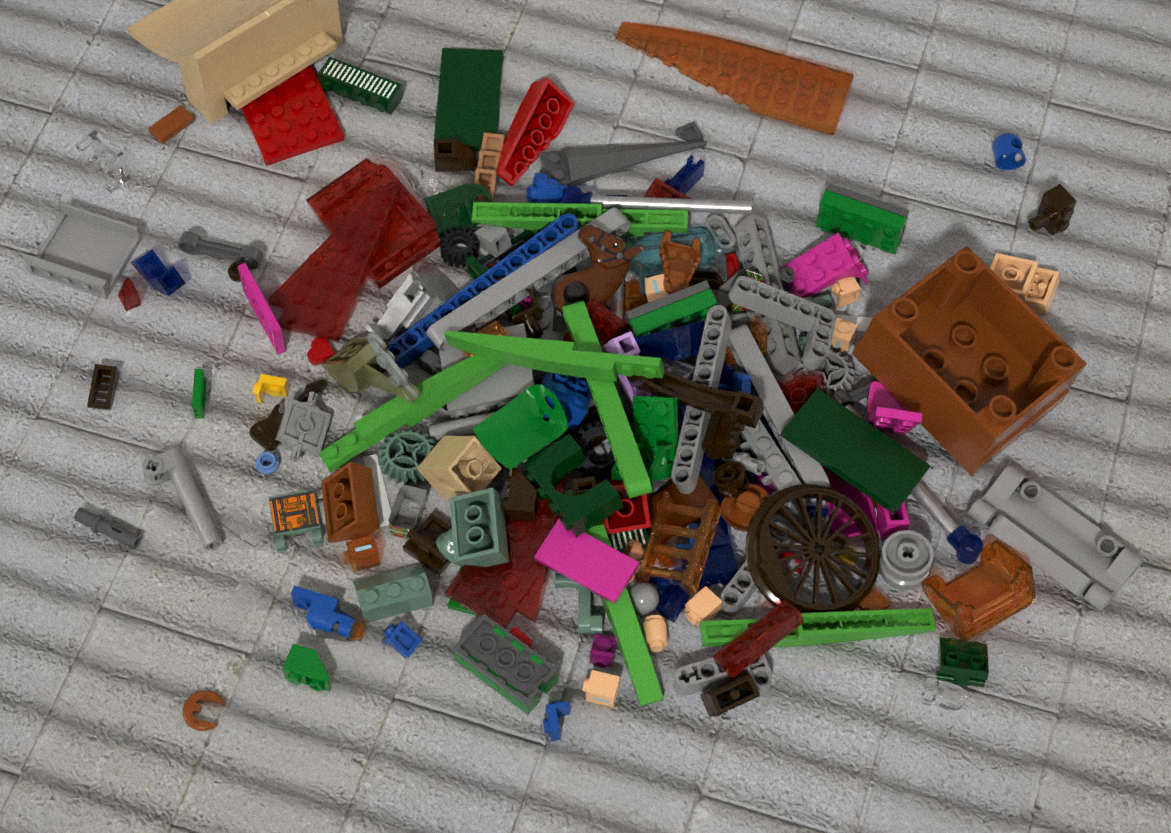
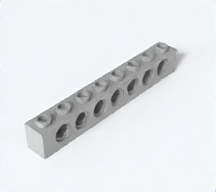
(759, 256)

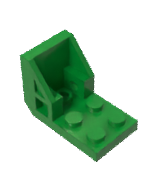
(655, 435)

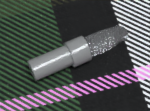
(598, 450)

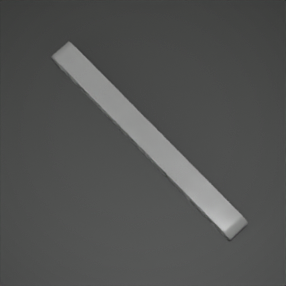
(514, 287)

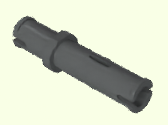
(99, 524)

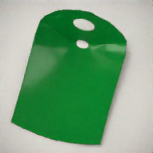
(519, 426)

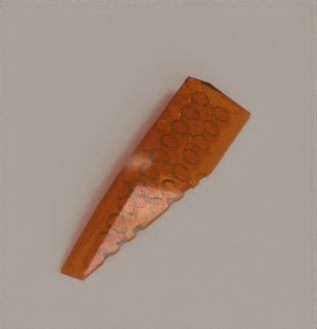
(751, 75)

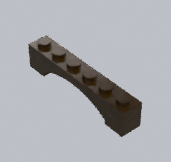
(726, 404)

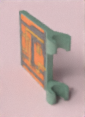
(295, 515)

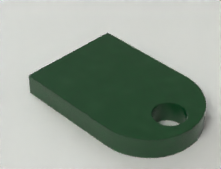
(455, 207)

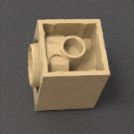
(458, 466)

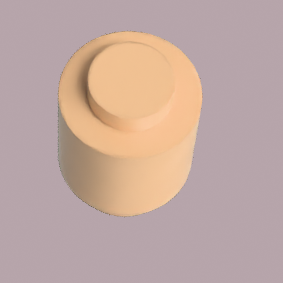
(655, 633)

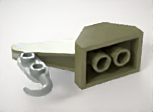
(367, 363)

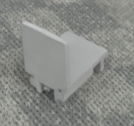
(412, 302)

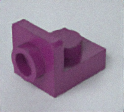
(603, 651)

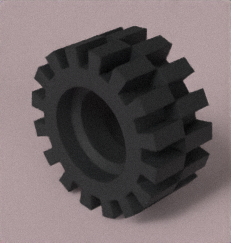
(458, 237)

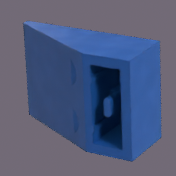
(571, 393)

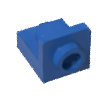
(401, 639)

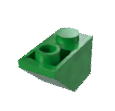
(306, 668)

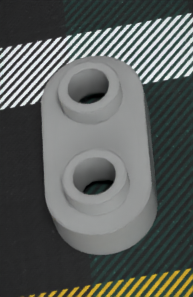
(722, 234)

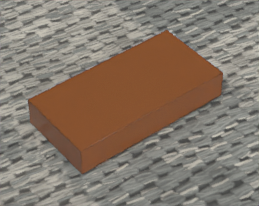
(171, 124)

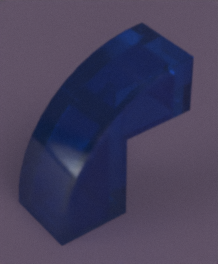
(162, 278)

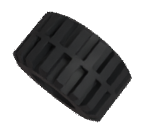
(582, 437)

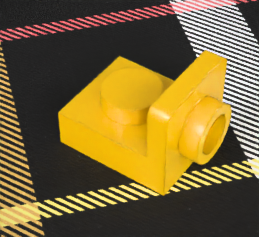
(271, 385)

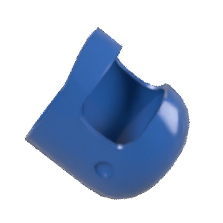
(1008, 145)

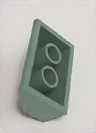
(479, 528)
(393, 593)

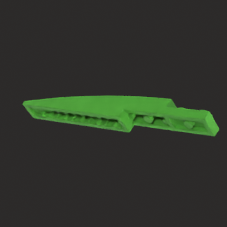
(540, 215)
(555, 356)
(387, 418)
(830, 627)
(629, 637)

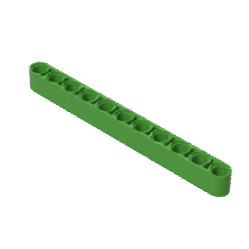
(609, 406)

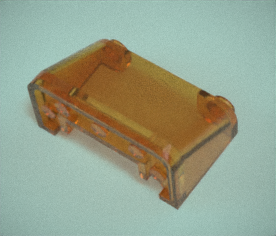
(984, 594)

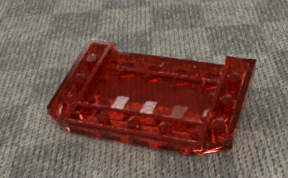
(409, 233)

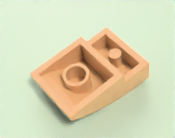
(1027, 280)

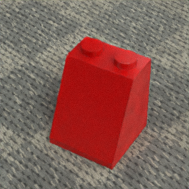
(631, 516)

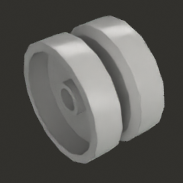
(905, 560)

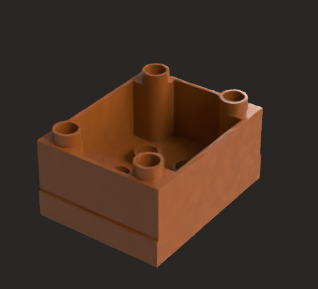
(969, 359)

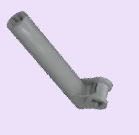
(457, 427)
(173, 467)

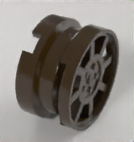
(729, 478)

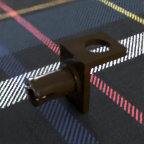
(530, 317)

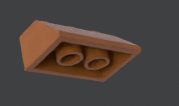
(350, 503)

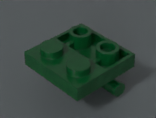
(963, 662)

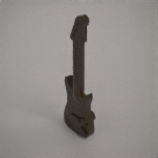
(265, 431)

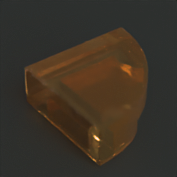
(874, 601)

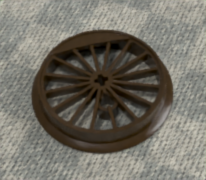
(766, 567)

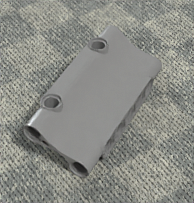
(1055, 538)

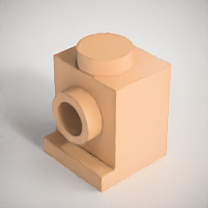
(846, 291)

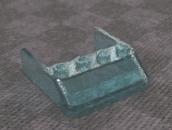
(649, 262)

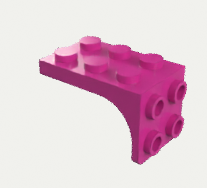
(825, 265)
(887, 412)

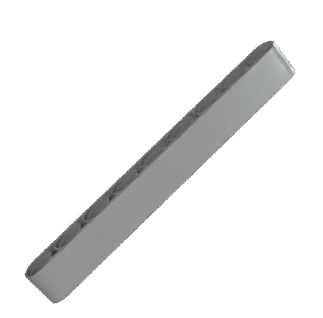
(775, 405)
(697, 428)

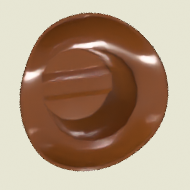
(741, 509)

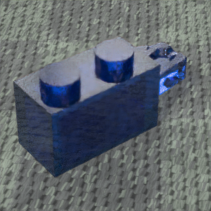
(719, 567)

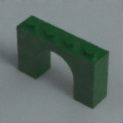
(576, 512)

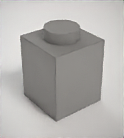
(493, 239)

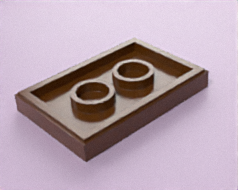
(697, 499)

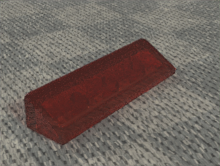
(758, 638)

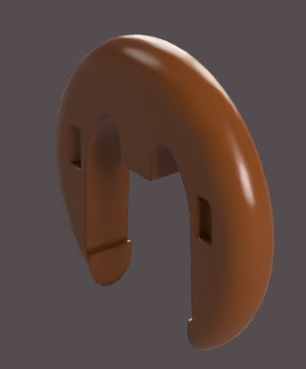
(191, 706)

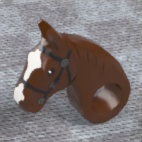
(608, 270)

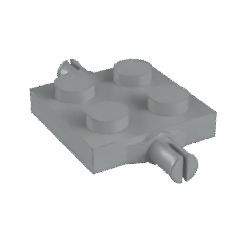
(303, 426)

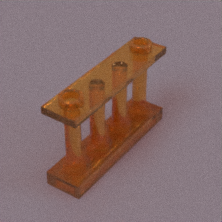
(696, 557)

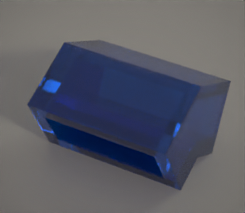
(672, 602)

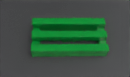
(199, 393)

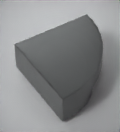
(689, 133)

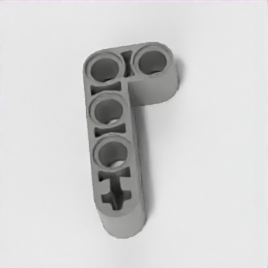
(699, 683)

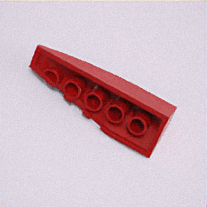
(533, 128)

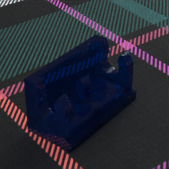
(687, 175)

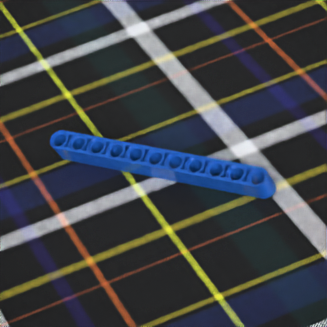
(522, 255)

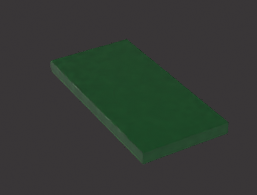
(468, 95)
(855, 451)

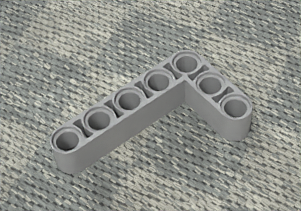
(791, 310)
(739, 594)

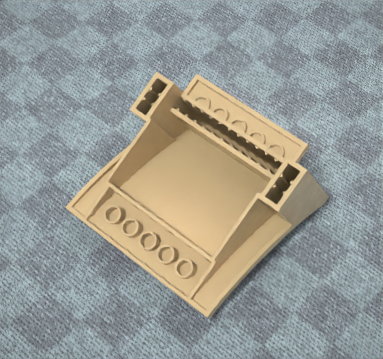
(239, 45)

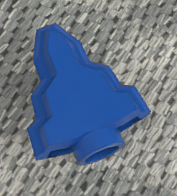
(544, 190)

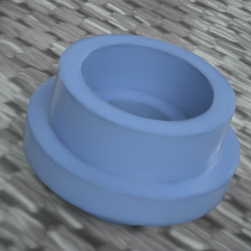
(264, 458)

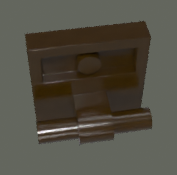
(423, 544)

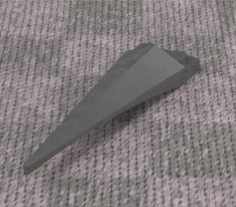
(585, 164)

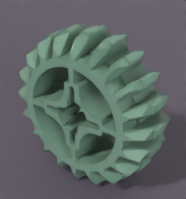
(401, 467)

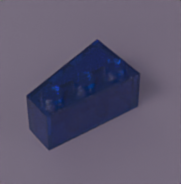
(673, 342)

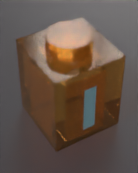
(362, 553)

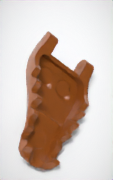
(678, 262)

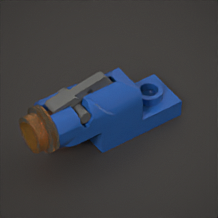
(325, 616)

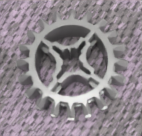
(835, 370)

